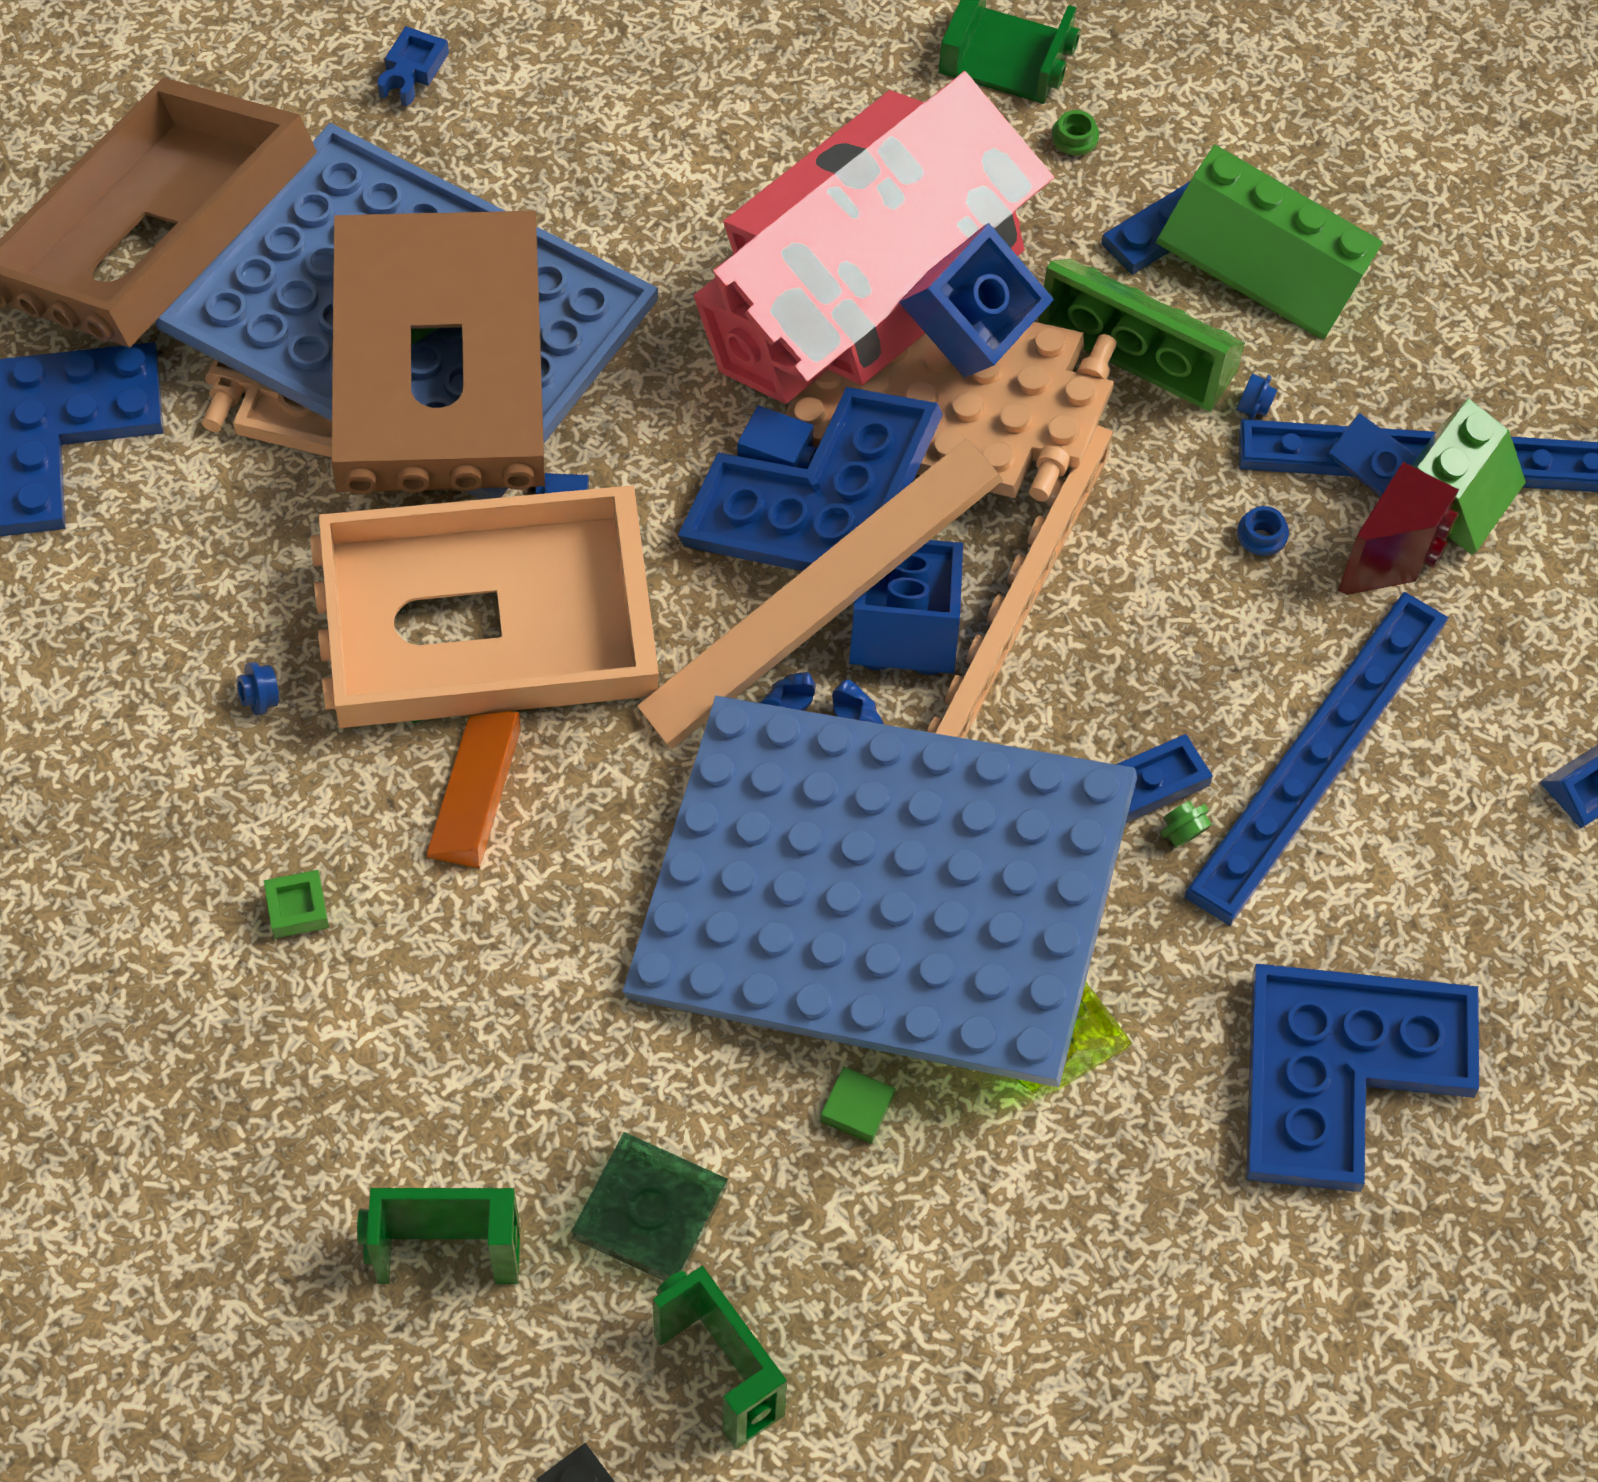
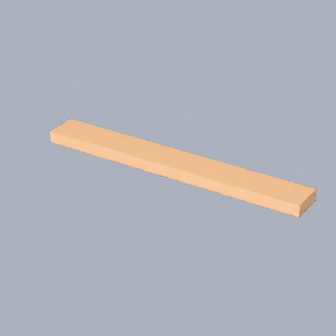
(821, 591)

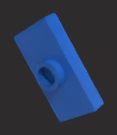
(1369, 454)

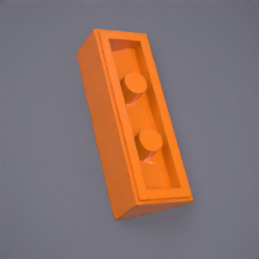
(475, 788)

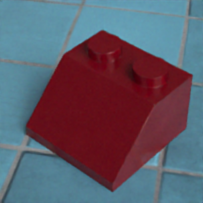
(1402, 532)

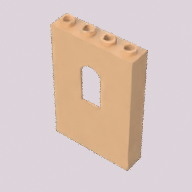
(565, 591)

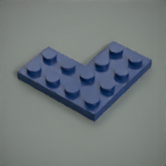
(63, 402)
(798, 514)
(1325, 1041)

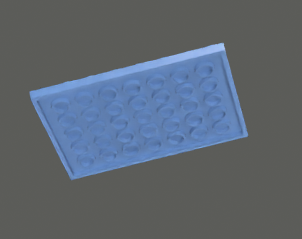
(271, 290)
(884, 888)

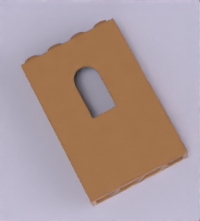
(172, 157)
(436, 274)

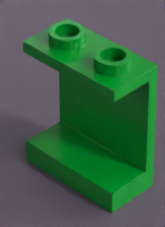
(1008, 50)
(441, 1215)
(762, 1395)

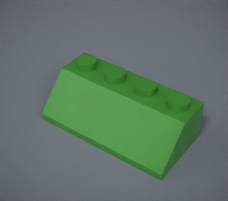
(1268, 242)
(1150, 336)

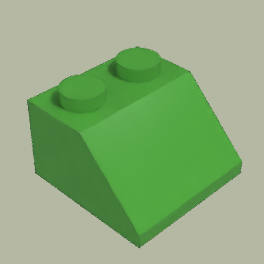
(1479, 460)

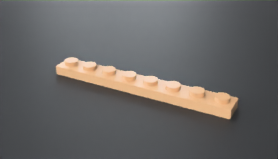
(1026, 580)

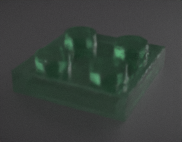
(649, 1208)

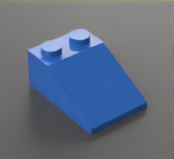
(912, 613)

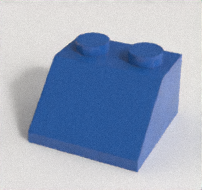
(977, 301)

